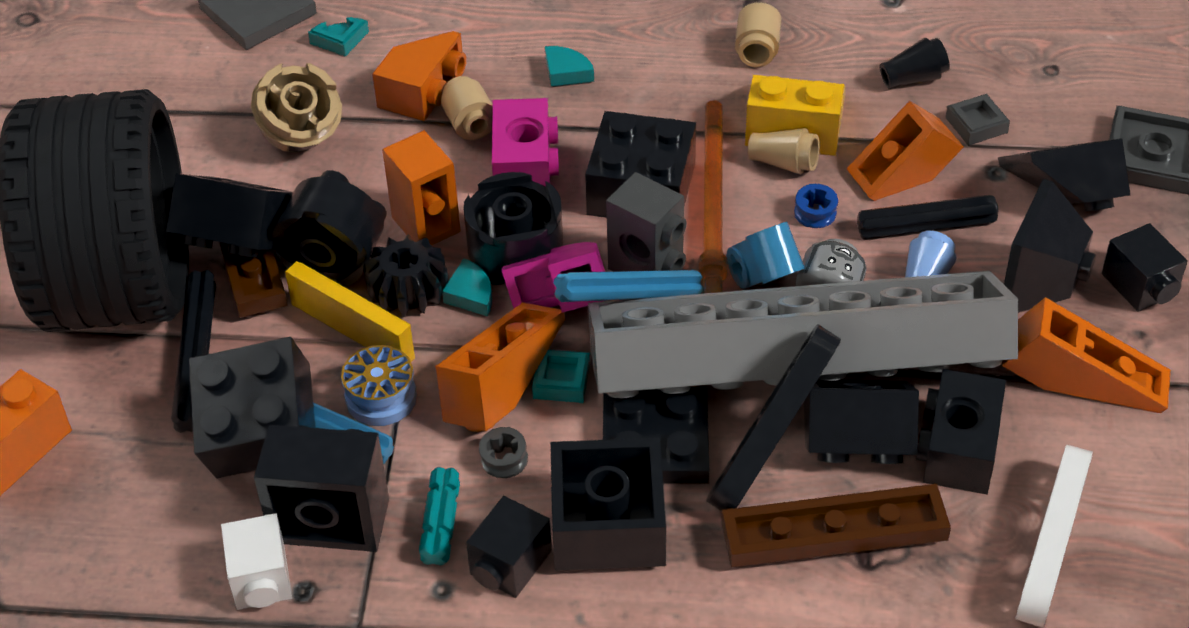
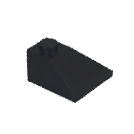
(1082, 172)
(1049, 250)

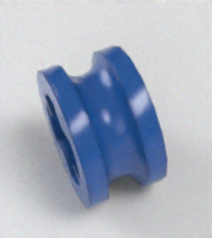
(816, 194)

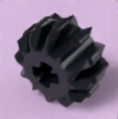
(406, 275)

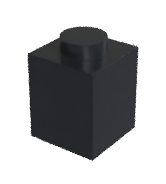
(1144, 267)
(509, 547)

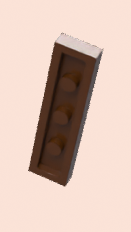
(835, 525)

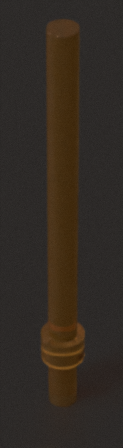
(713, 262)

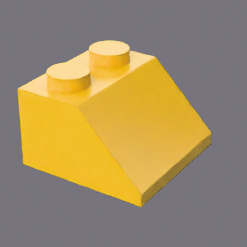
(796, 104)

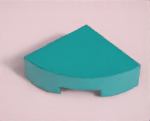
(339, 37)
(567, 66)
(469, 289)

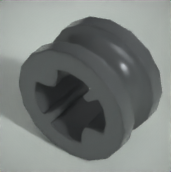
(495, 442)

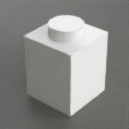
(256, 561)

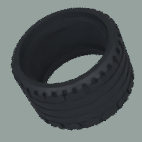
(91, 210)

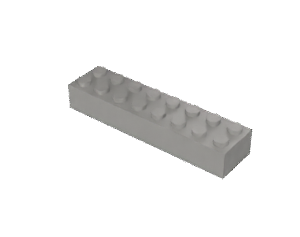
(759, 331)

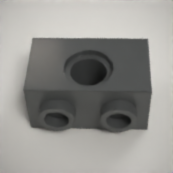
(645, 227)

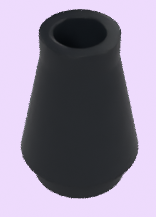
(918, 63)

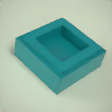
(562, 376)

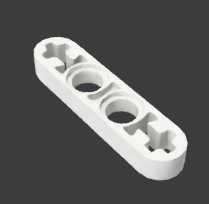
(1054, 536)

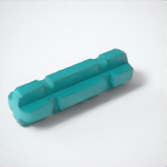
(439, 516)

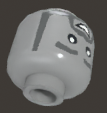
(831, 263)

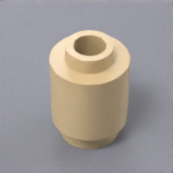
(758, 34)
(467, 107)

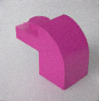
(533, 278)

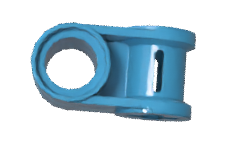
(764, 256)

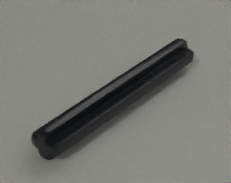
(193, 342)

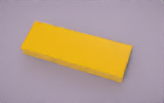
(346, 310)

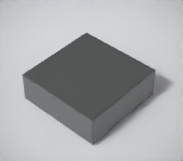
(977, 119)

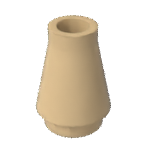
(788, 149)

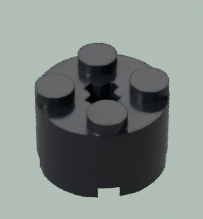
(511, 222)
(329, 227)

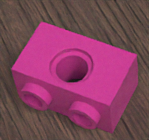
(523, 138)

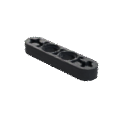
(773, 419)

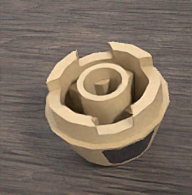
(296, 107)

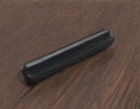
(927, 216)

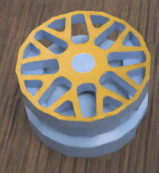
(379, 387)

